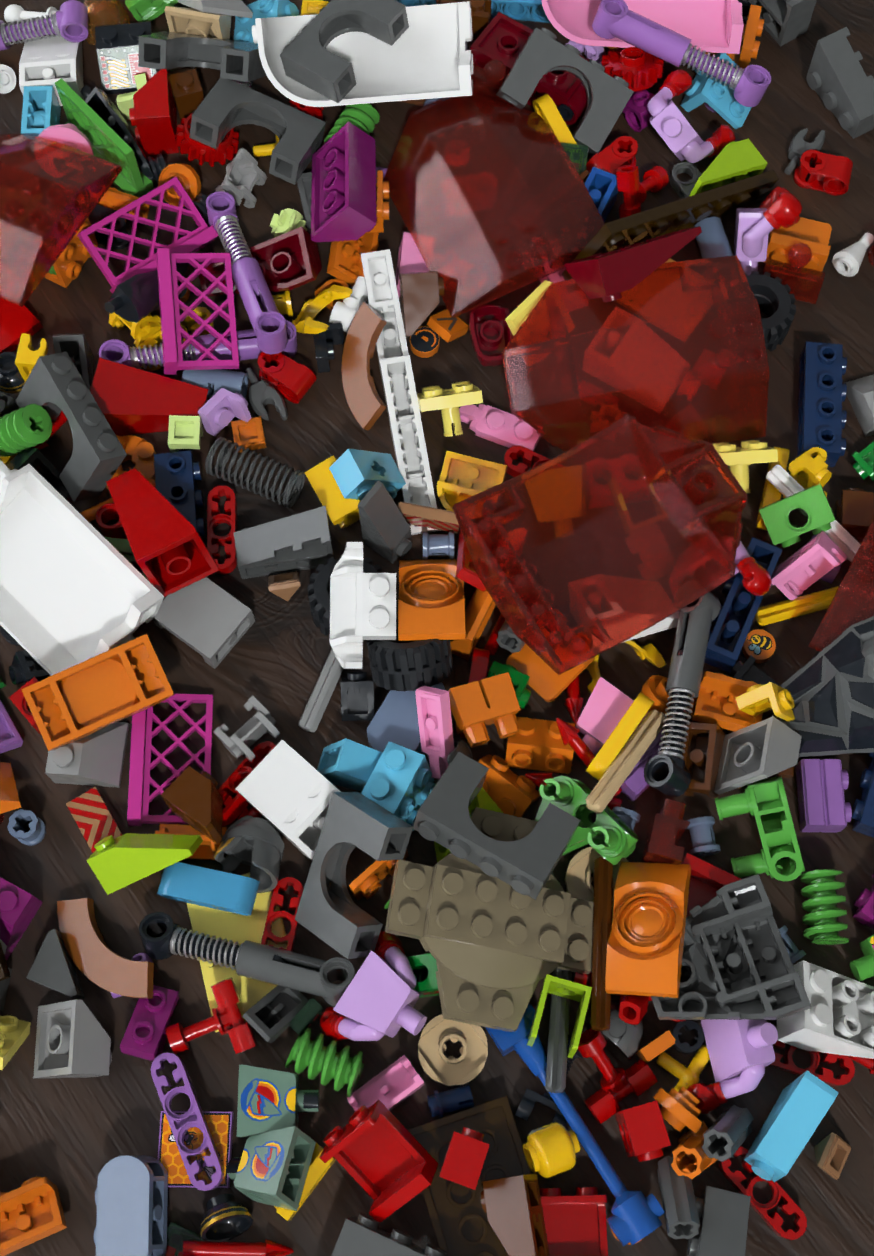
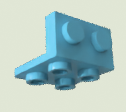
(262, 9)
(716, 96)
(400, 782)

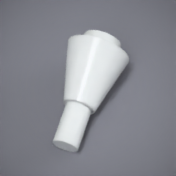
(849, 259)

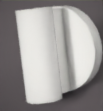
(7, 79)

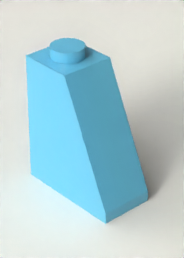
(348, 763)
(790, 1126)

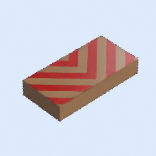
(429, 517)
(93, 817)

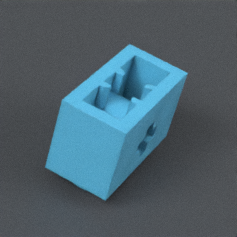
(39, 109)
(359, 470)

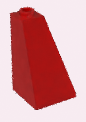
(142, 400)
(159, 535)

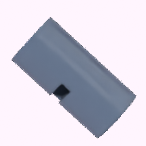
(713, 239)
(217, 379)

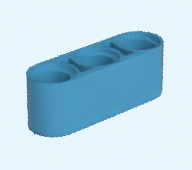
(209, 888)

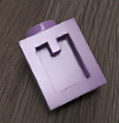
(222, 409)

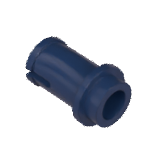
(450, 1101)

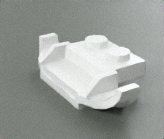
(359, 607)

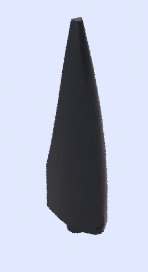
(105, 108)
(138, 295)

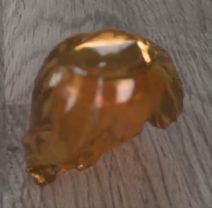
(104, 14)

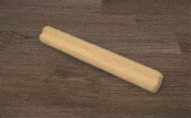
(625, 762)

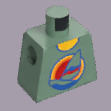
(270, 1100)
(273, 1167)

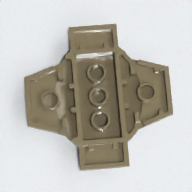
(487, 935)

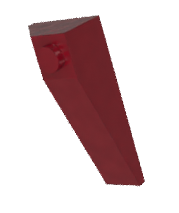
(284, 261)
(622, 269)

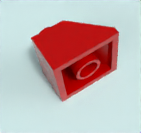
(155, 116)

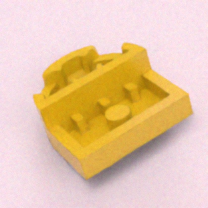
(465, 477)

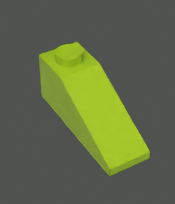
(734, 163)
(137, 855)

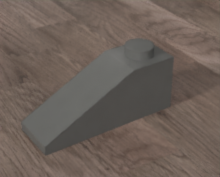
(383, 524)

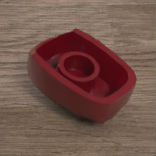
(489, 333)

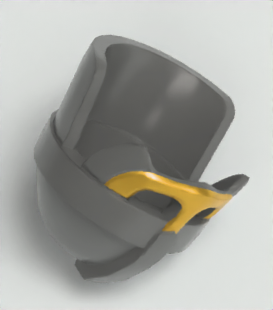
(255, 844)

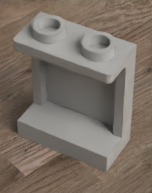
(205, 619)

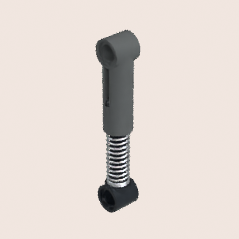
(682, 687)
(250, 958)

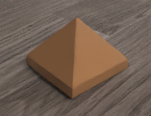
(284, 584)
(832, 1155)

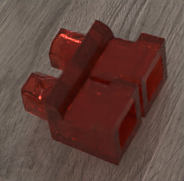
(664, 833)

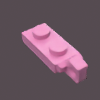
(499, 426)
(435, 727)

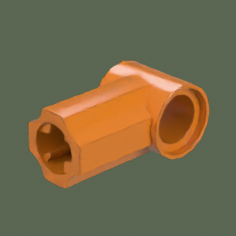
(689, 1156)

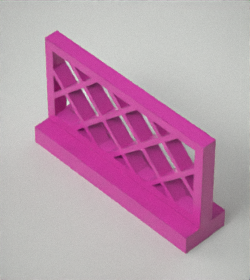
(189, 243)
(171, 318)
(141, 756)

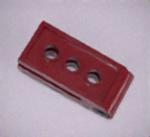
(504, 41)

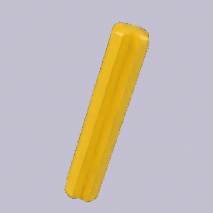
(798, 607)

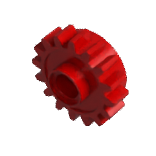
(633, 66)
(202, 152)

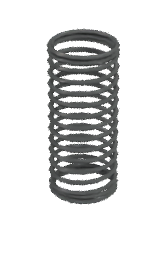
(223, 457)

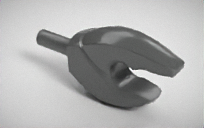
(799, 146)
(263, 394)

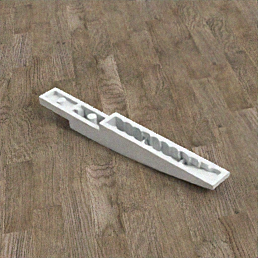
(399, 384)

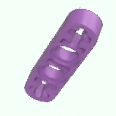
(181, 1123)

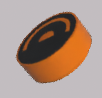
(424, 342)

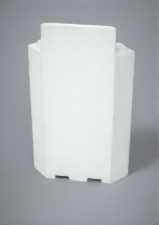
(60, 580)

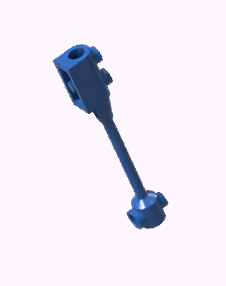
(632, 1212)

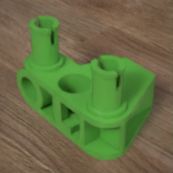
(770, 806)
(606, 835)

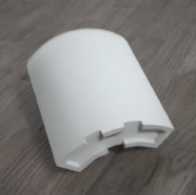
(422, 64)

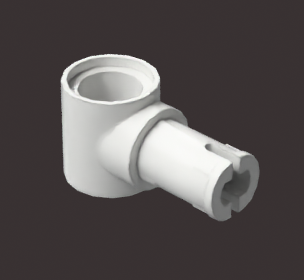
(345, 311)

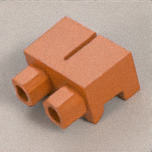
(485, 704)

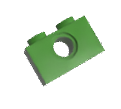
(777, 515)

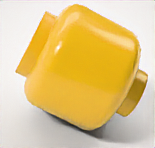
(551, 1150)

